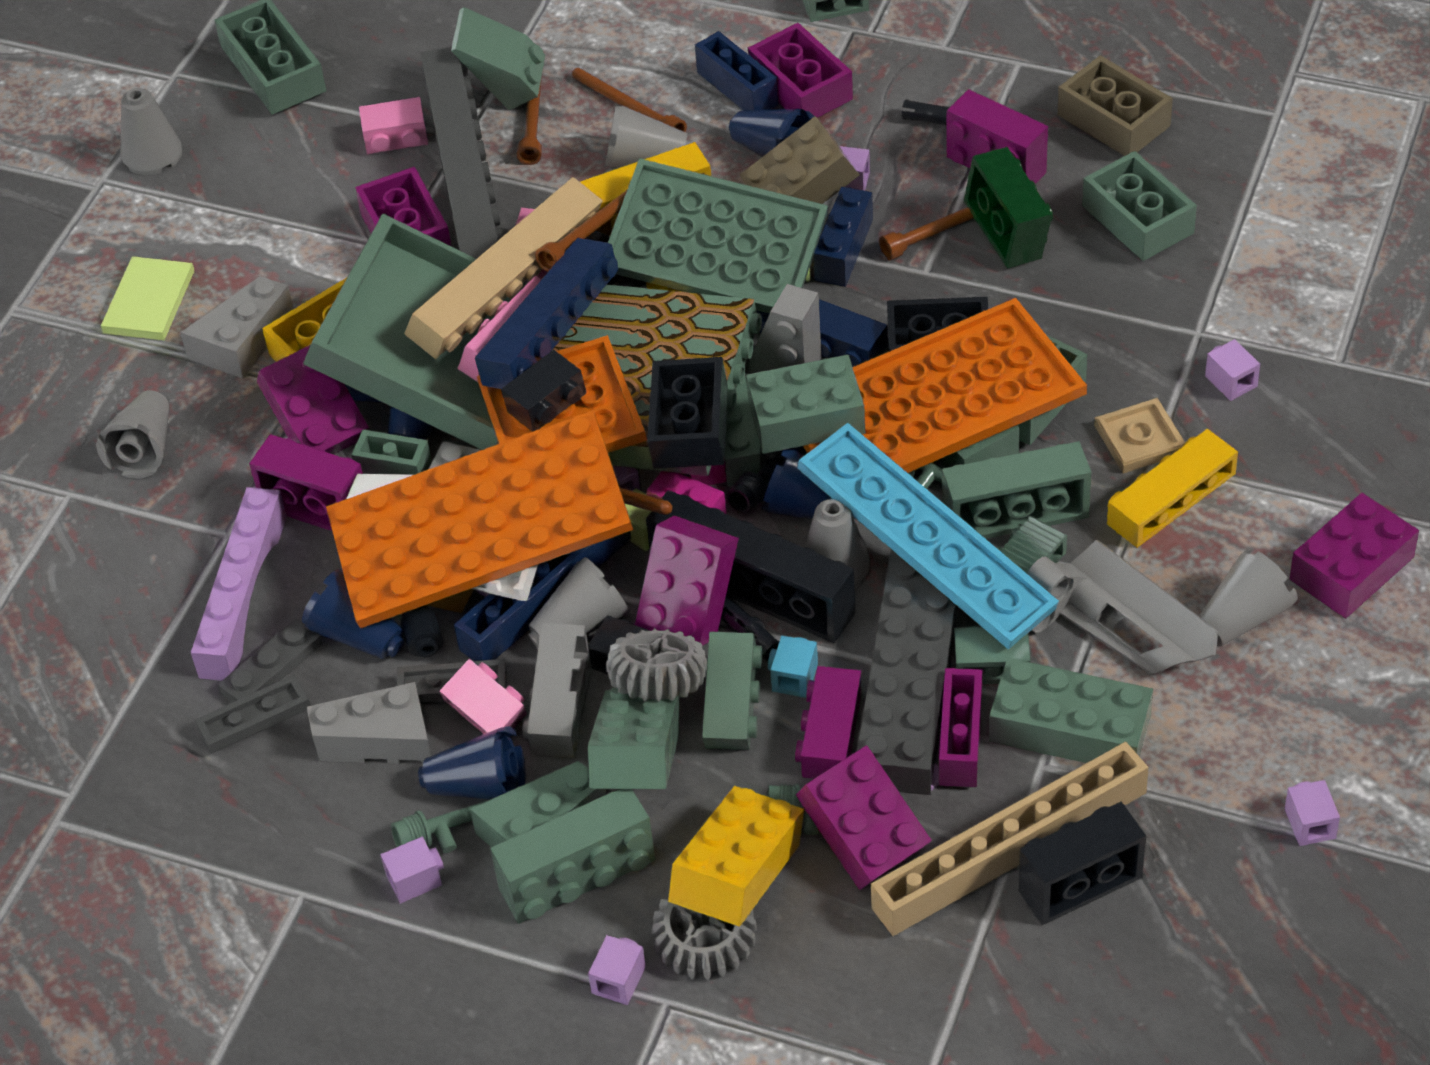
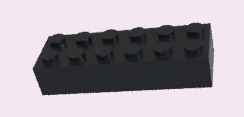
(775, 573)

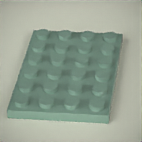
(714, 235)

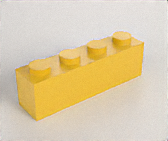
(1171, 487)

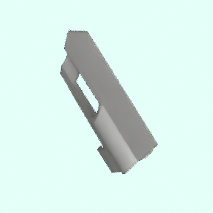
(1104, 588)

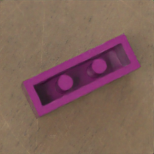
(830, 720)
(960, 727)

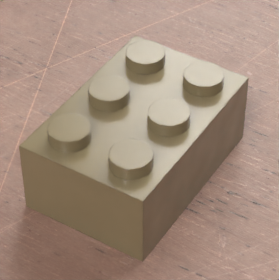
(1114, 106)
(803, 166)

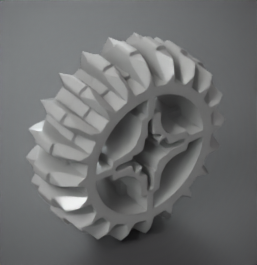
(656, 665)
(707, 942)

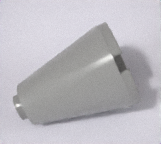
(146, 135)
(640, 137)
(136, 436)
(837, 537)
(1248, 597)
(580, 600)

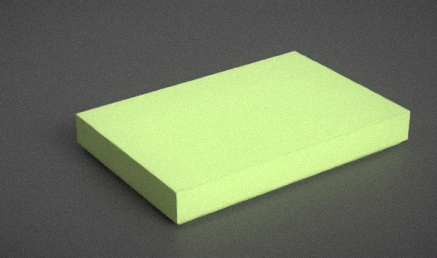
(147, 298)

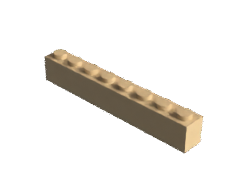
(499, 271)
(995, 843)

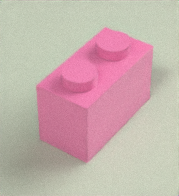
(393, 125)
(482, 699)

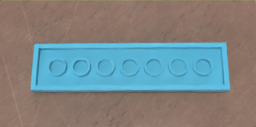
(928, 535)

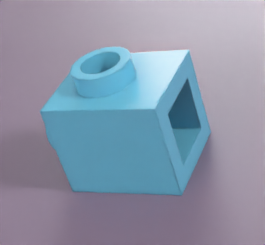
(793, 665)

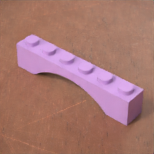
(223, 624)

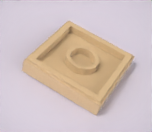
(1139, 435)

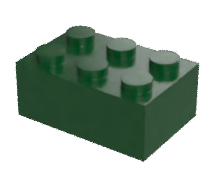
(1008, 207)

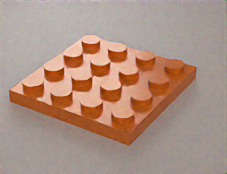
(605, 395)

